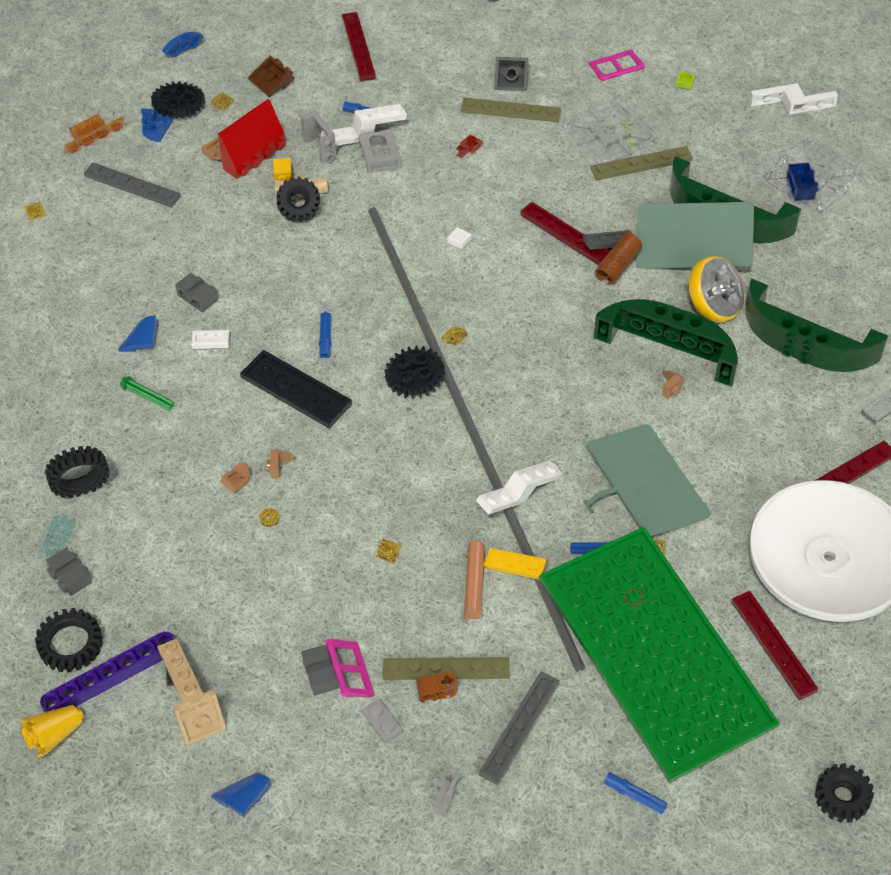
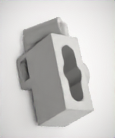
(445, 794)

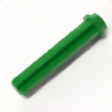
(128, 383)

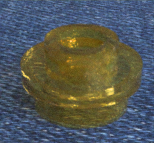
(269, 512)

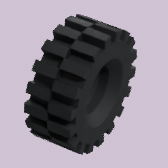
(294, 187)
(850, 779)

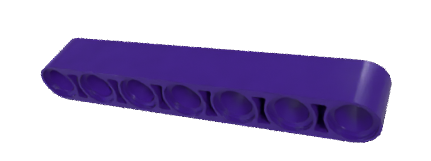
(98, 677)

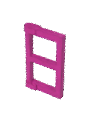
(620, 71)
(359, 668)

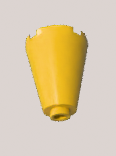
(50, 728)

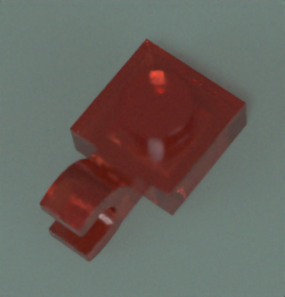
(469, 145)

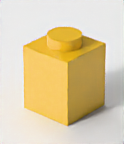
(282, 169)

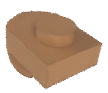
(673, 385)
(273, 464)
(237, 477)

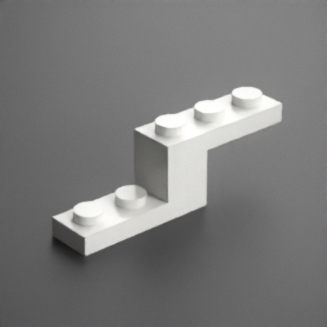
(793, 98)
(365, 121)
(519, 487)

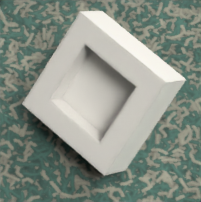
(459, 238)

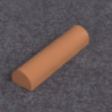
(474, 580)

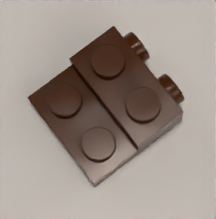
(271, 76)

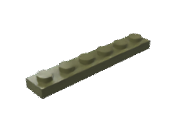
(511, 110)
(639, 163)
(461, 667)

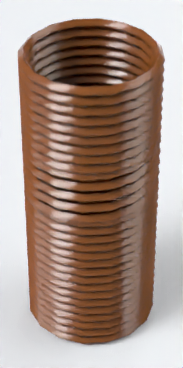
(618, 258)

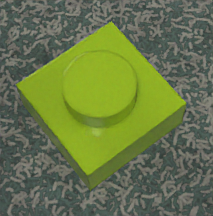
(685, 80)

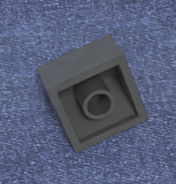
(511, 73)

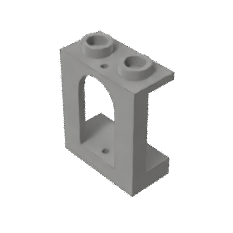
(311, 131)
(384, 162)

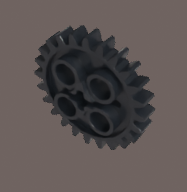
(177, 99)
(417, 367)

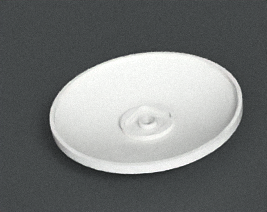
(820, 520)

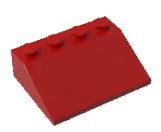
(251, 140)

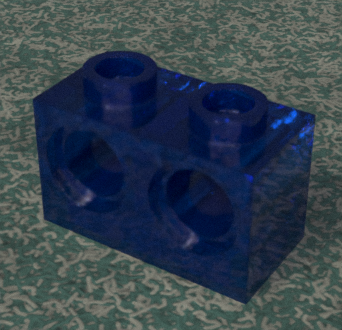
(802, 181)

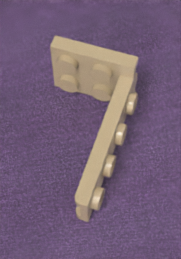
(199, 711)

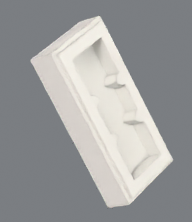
(210, 339)

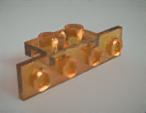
(89, 130)

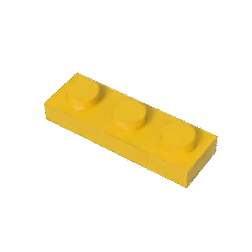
(515, 563)

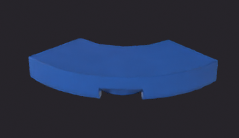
(182, 42)

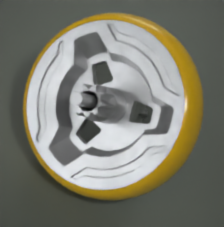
(707, 292)

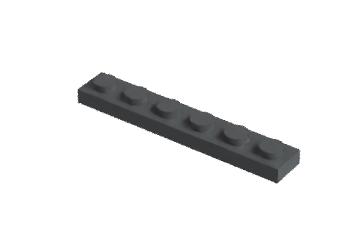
(132, 185)
(519, 728)

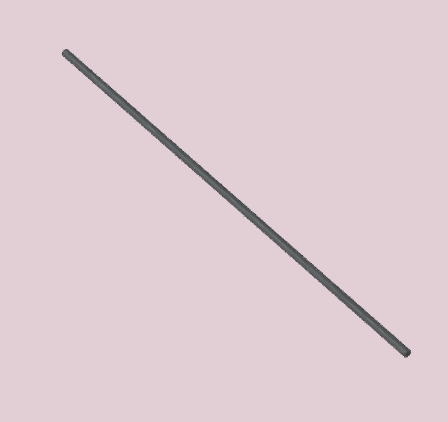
(474, 435)

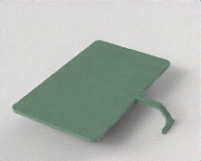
(692, 231)
(647, 480)

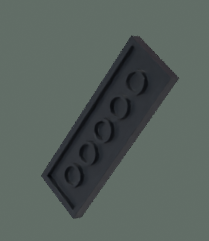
(296, 389)

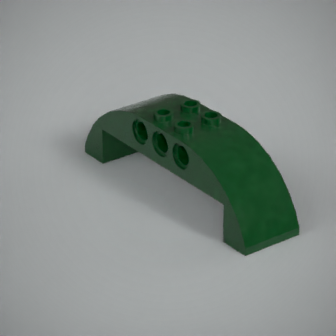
(767, 226)
(671, 328)
(808, 340)

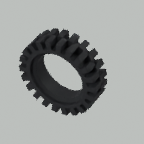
(73, 459)
(67, 619)

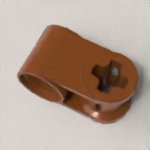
(434, 686)

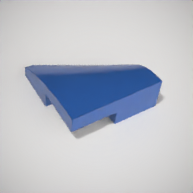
(152, 127)
(141, 336)
(243, 794)

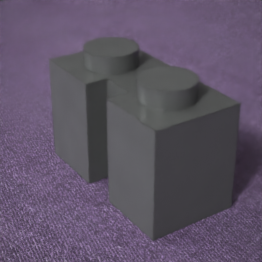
(196, 293)
(68, 572)
(319, 670)

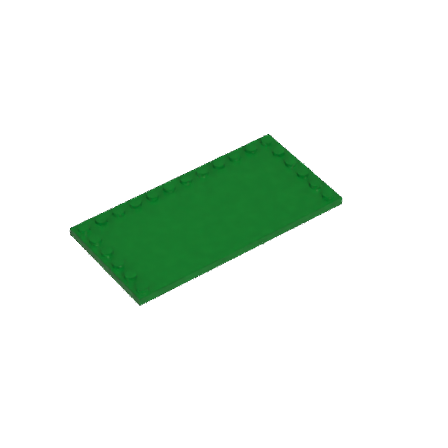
(660, 655)

